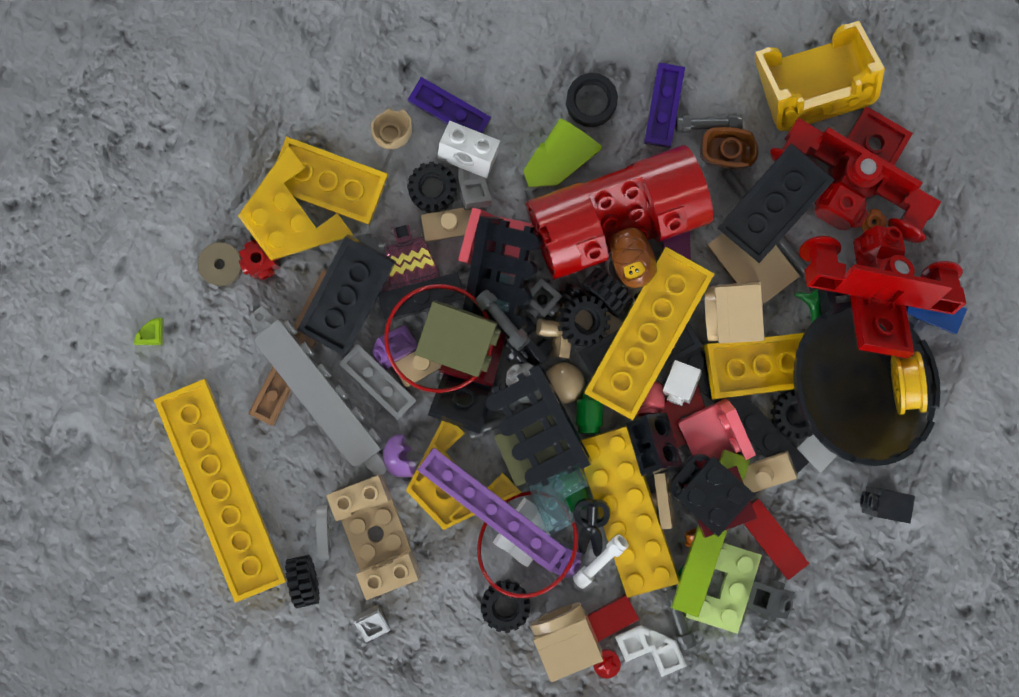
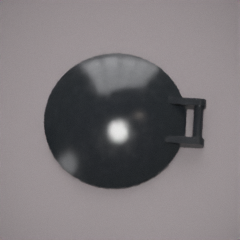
(850, 391)

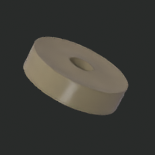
(209, 258)

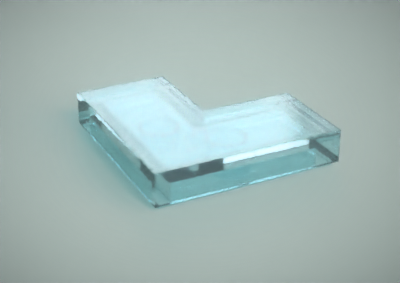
(551, 498)

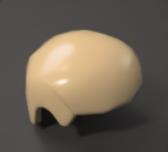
(392, 128)
(567, 381)

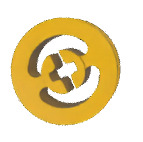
(909, 383)

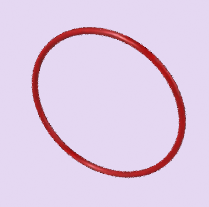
(386, 337)
(529, 595)

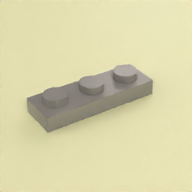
(378, 381)

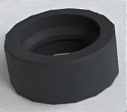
(591, 79)

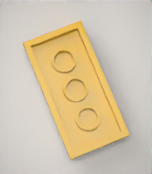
(335, 182)
(752, 366)

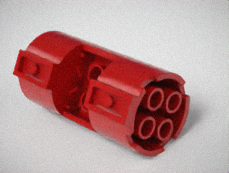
(656, 195)

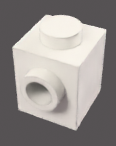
(681, 383)

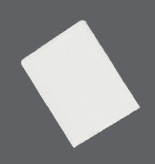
(816, 453)

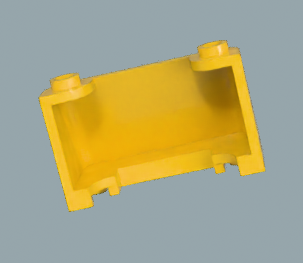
(821, 79)

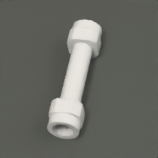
(615, 547)

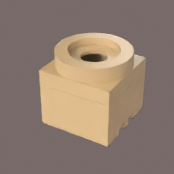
(734, 312)
(566, 641)

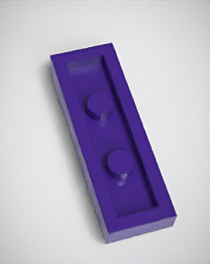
(664, 105)
(447, 106)

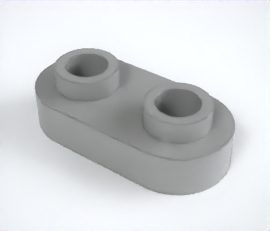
(322, 521)

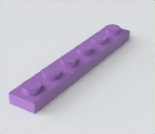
(492, 509)

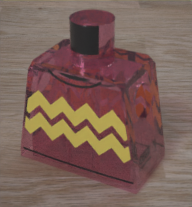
(413, 259)

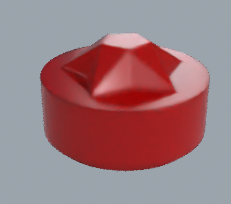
(609, 666)

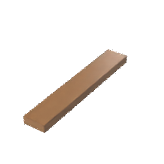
(275, 390)

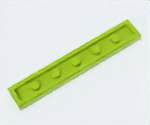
(703, 556)

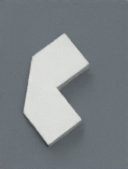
(642, 640)

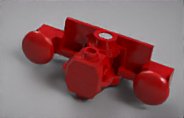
(864, 173)
(882, 286)

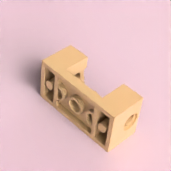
(382, 563)

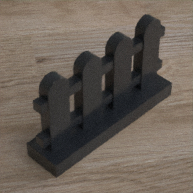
(490, 261)
(538, 412)

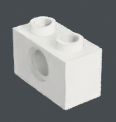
(468, 149)

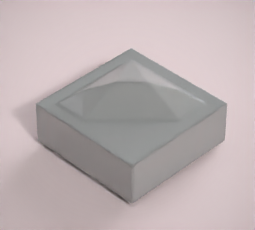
(371, 623)

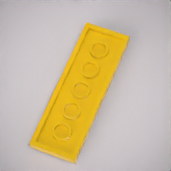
(649, 333)
(618, 481)

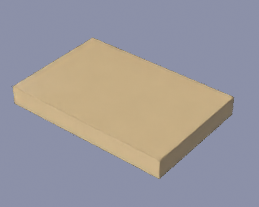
(773, 271)

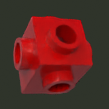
(260, 270)

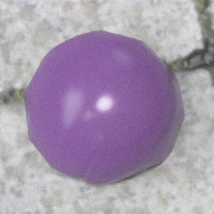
(395, 457)

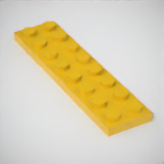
(220, 490)

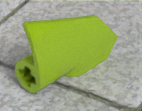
(560, 155)

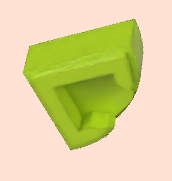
(151, 333)

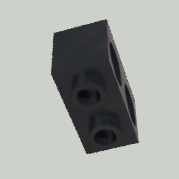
(654, 444)
(887, 504)

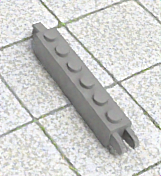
(317, 392)

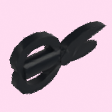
(591, 524)

